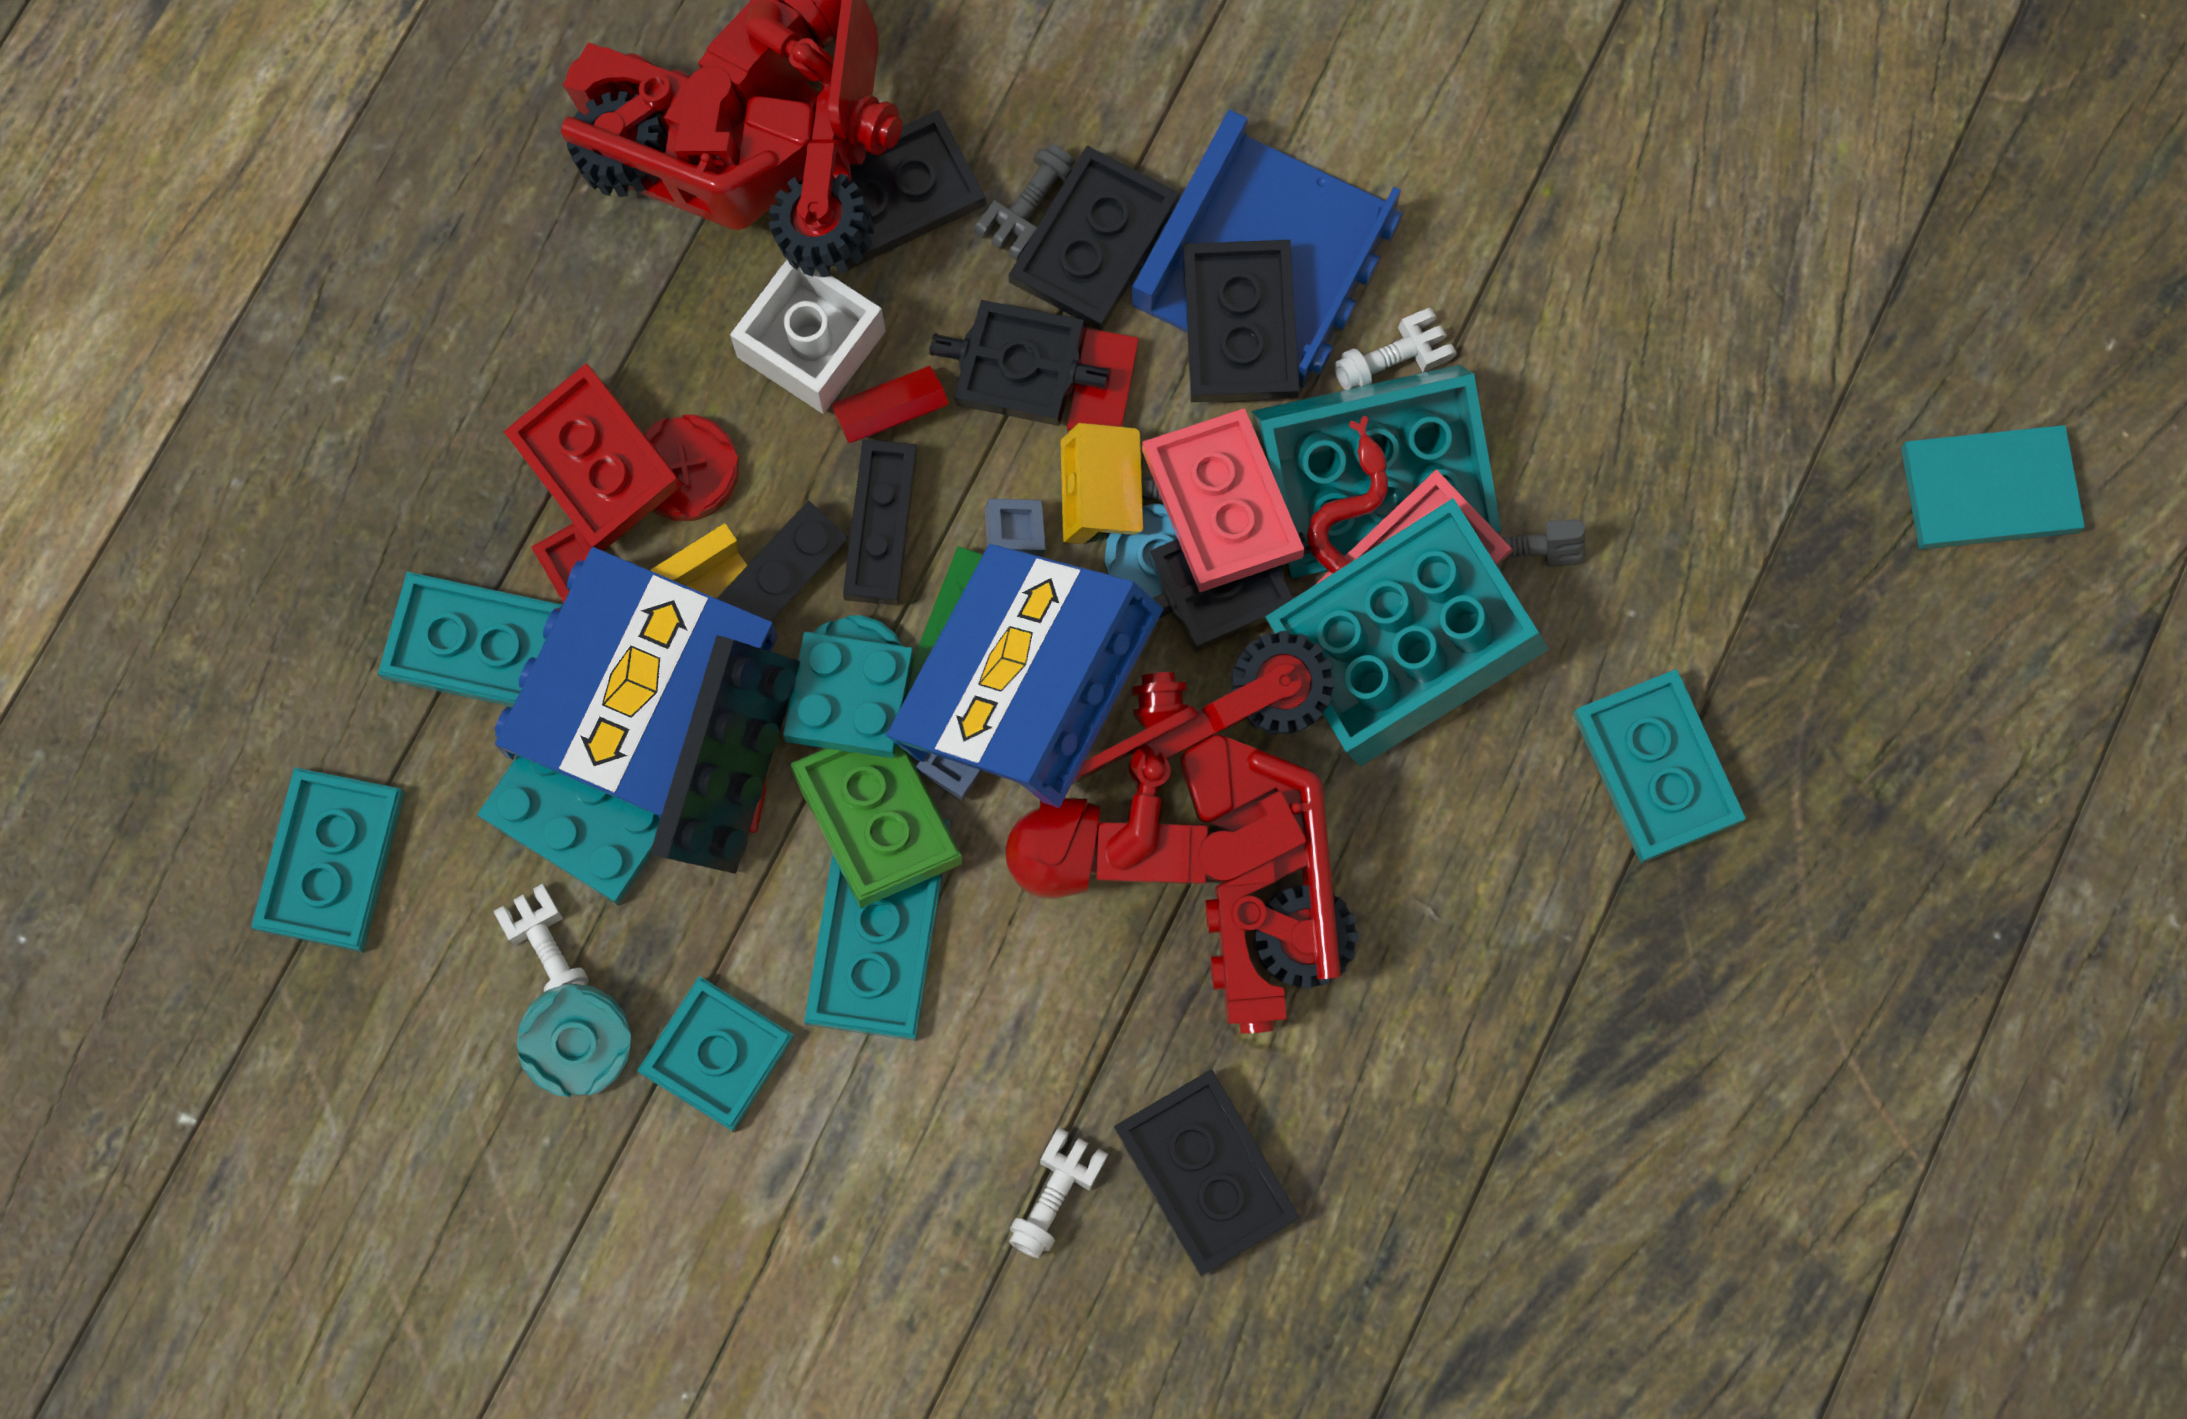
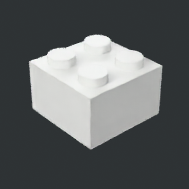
(808, 334)

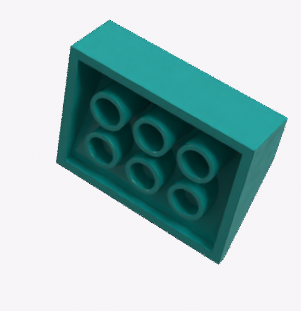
(1419, 425)
(1412, 631)

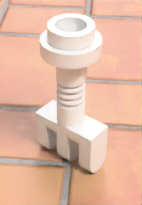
(1356, 370)
(535, 928)
(1032, 1235)

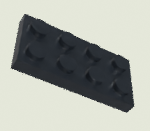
(725, 756)

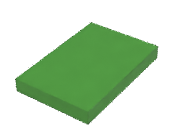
(876, 820)

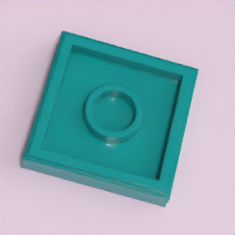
(716, 1054)

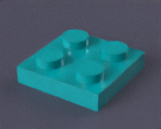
(848, 694)

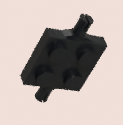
(1020, 362)
(1220, 611)

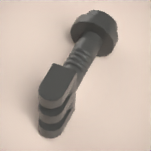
(1053, 164)
(1561, 543)

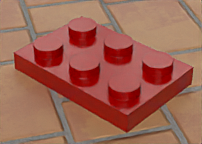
(593, 458)

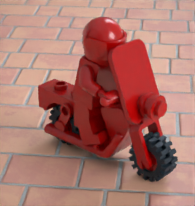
(746, 127)
(1264, 803)

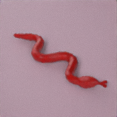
(1373, 464)

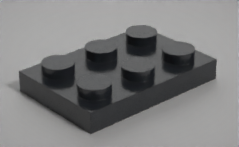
(915, 185)
(1094, 238)
(1240, 321)
(1206, 1173)

